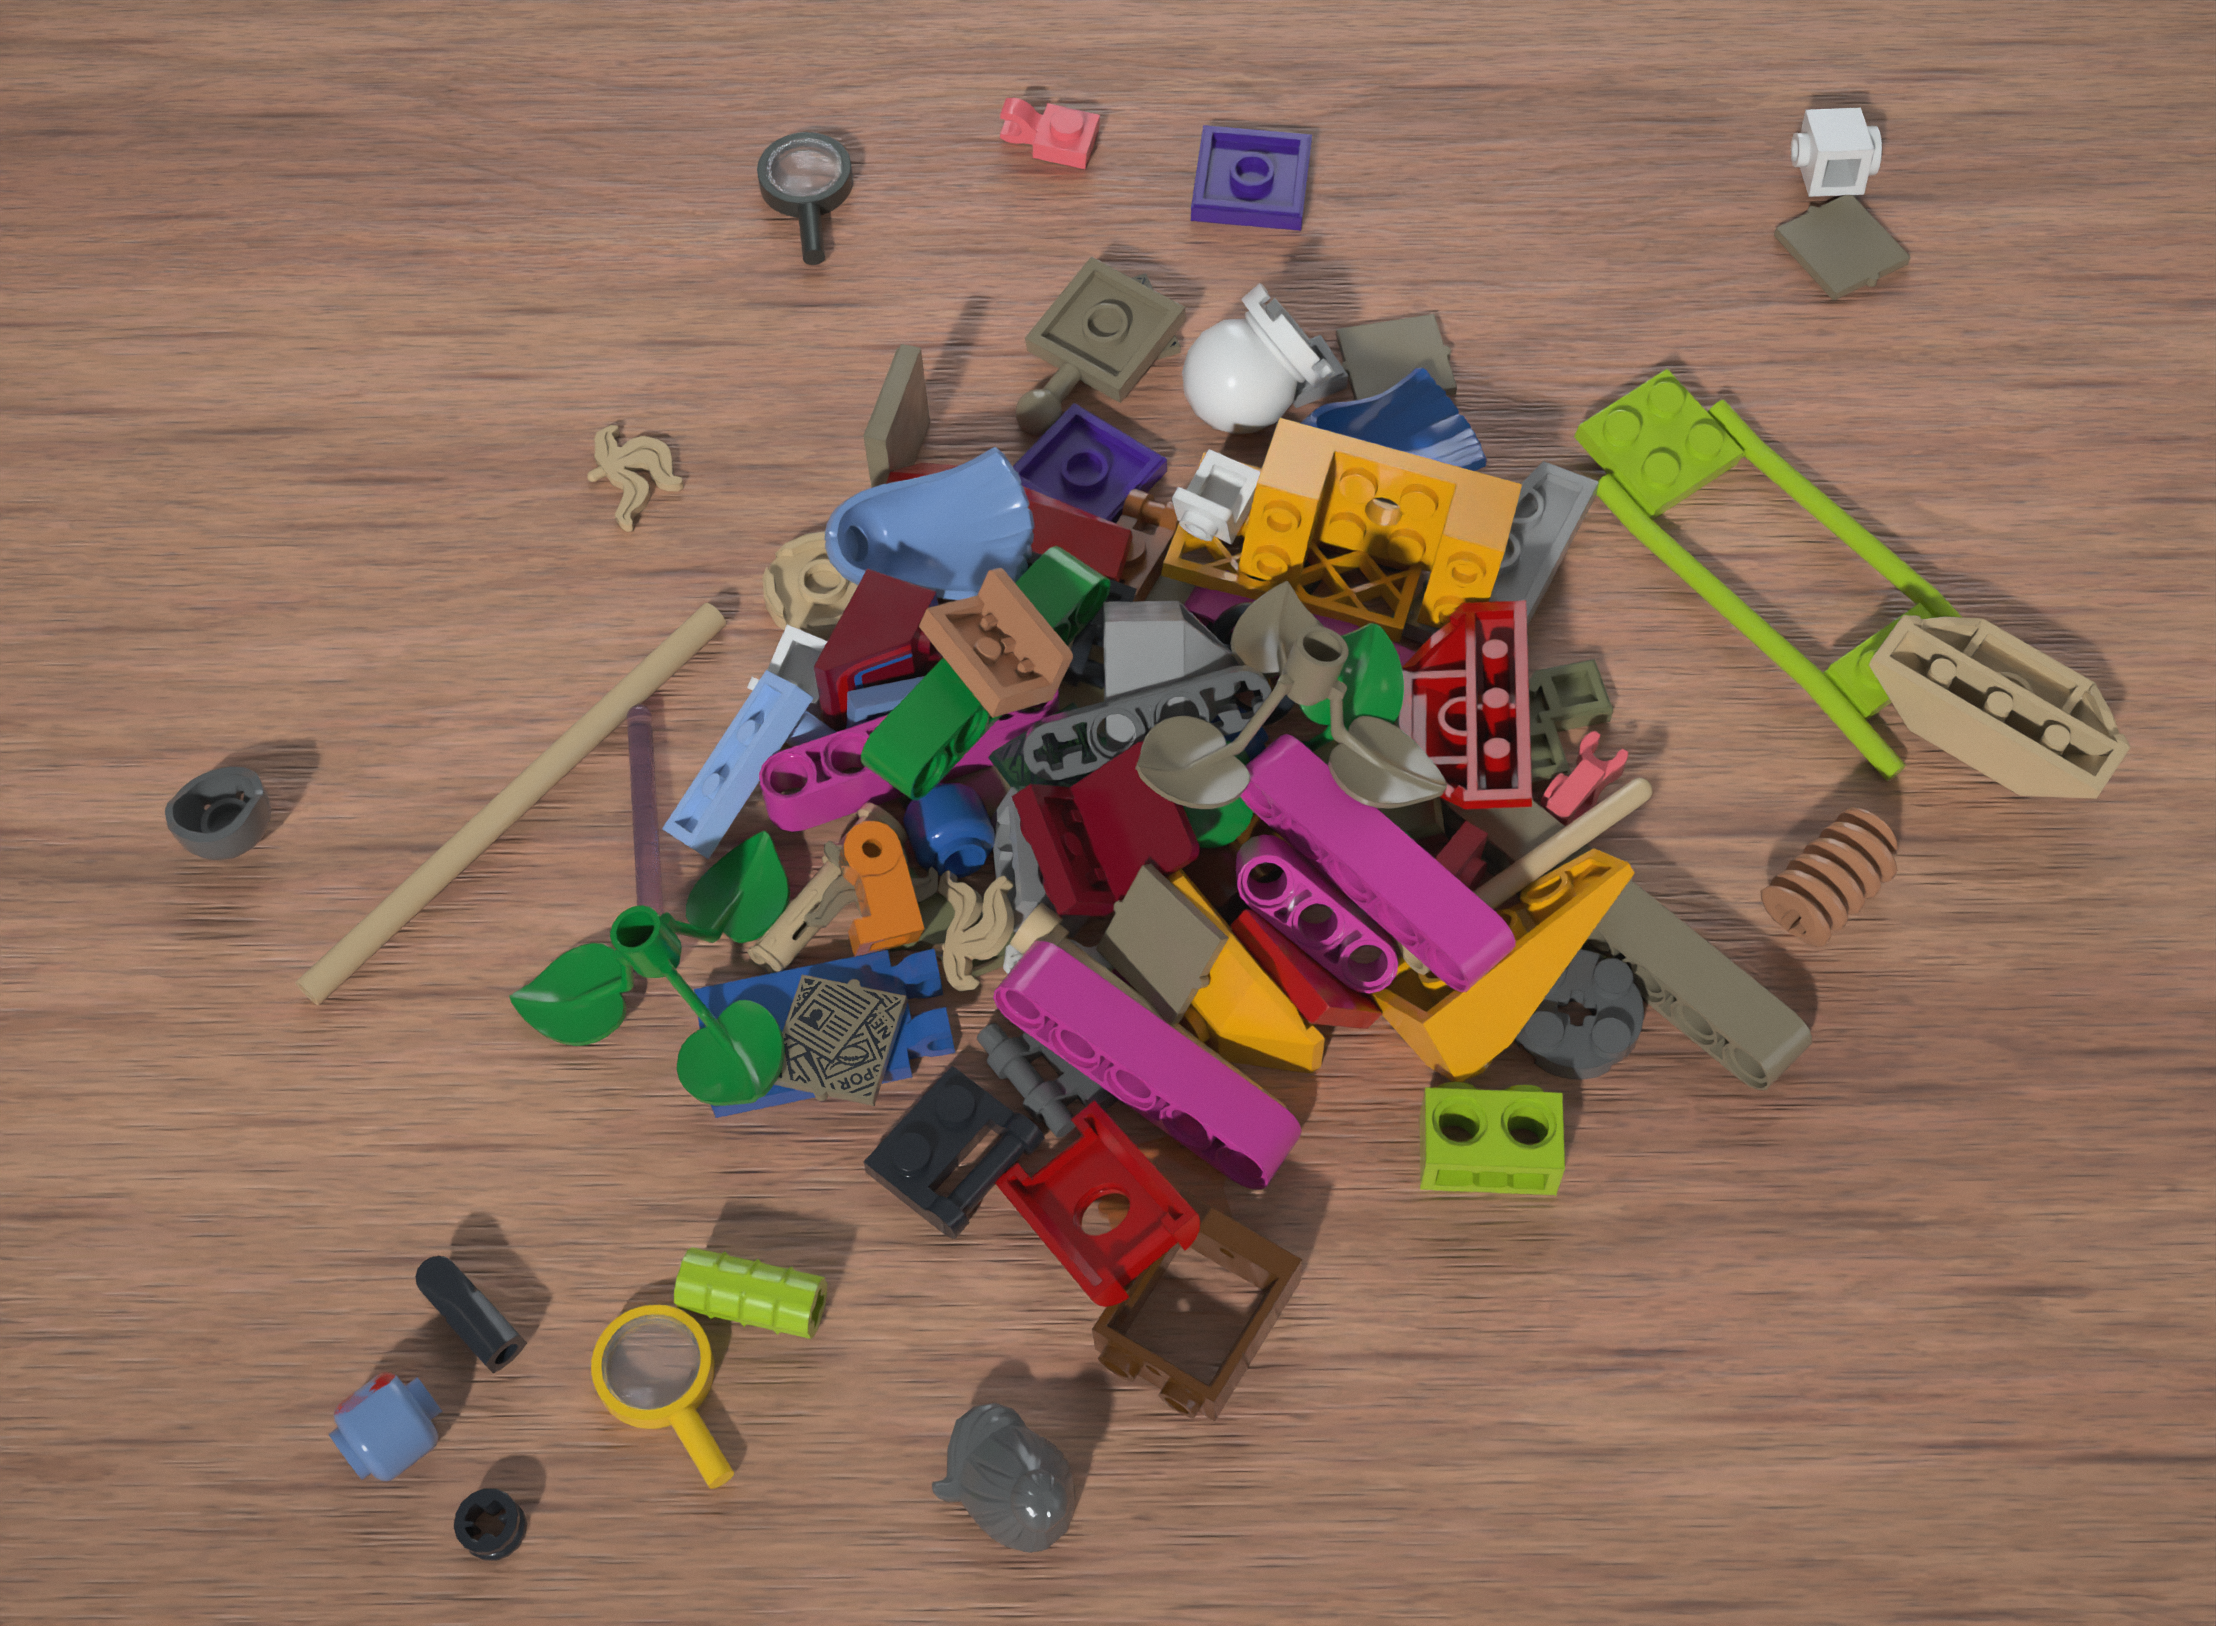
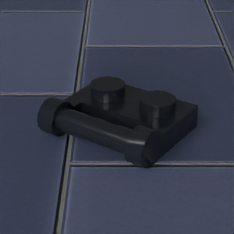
(938, 1138)

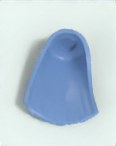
(937, 528)

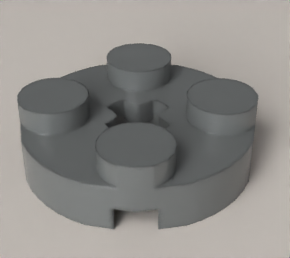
(1603, 1039)

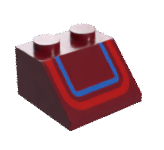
(875, 643)

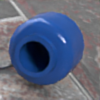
(950, 830)

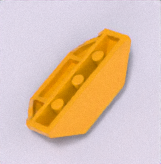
(1244, 1009)

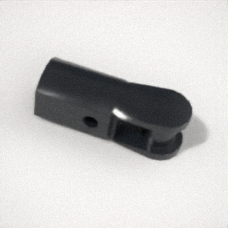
(469, 1313)

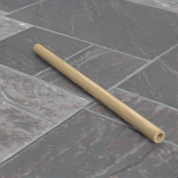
(508, 806)

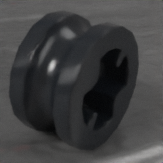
(488, 1546)

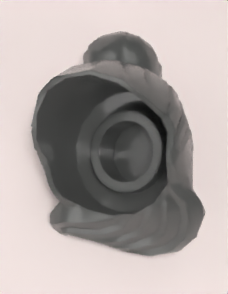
(1008, 1479)

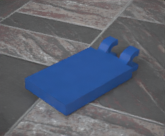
(913, 977)

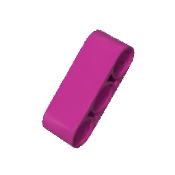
(1327, 941)

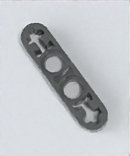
(1144, 712)

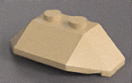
(2000, 706)

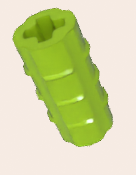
(750, 1292)

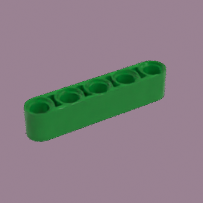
(941, 714)

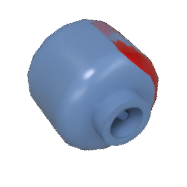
(386, 1426)

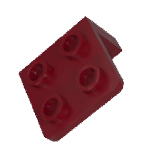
(1101, 834)

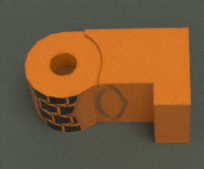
(888, 905)

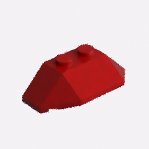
(1472, 705)

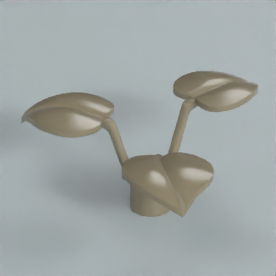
(1279, 637)

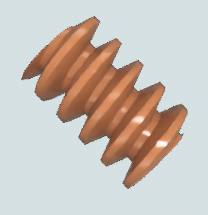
(1832, 877)

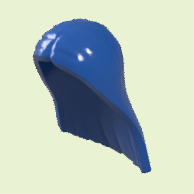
(1409, 418)

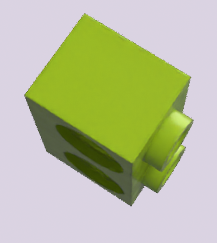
(1492, 1157)

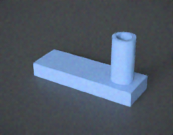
(766, 721)

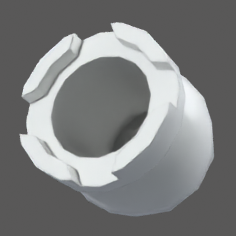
(1249, 368)

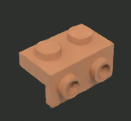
(999, 646)

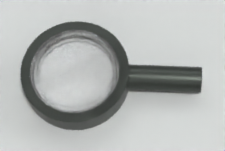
(805, 179)

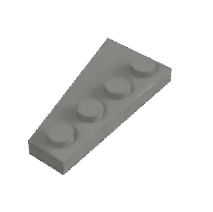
(1541, 532)

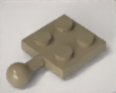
(1098, 333)

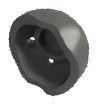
(229, 824)

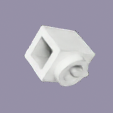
(1836, 151)

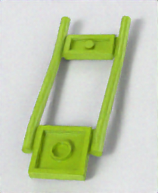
(1665, 448)

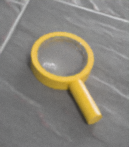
(655, 1373)

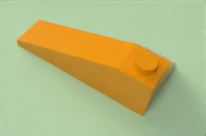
(1466, 1030)

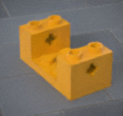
(1324, 489)

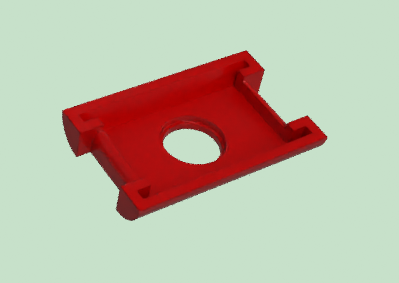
(1091, 1167)

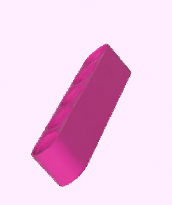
(833, 794)
(1376, 865)
(1148, 1065)

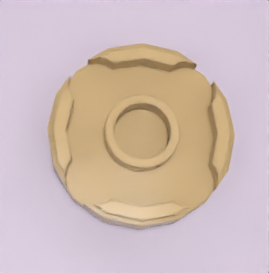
(806, 587)

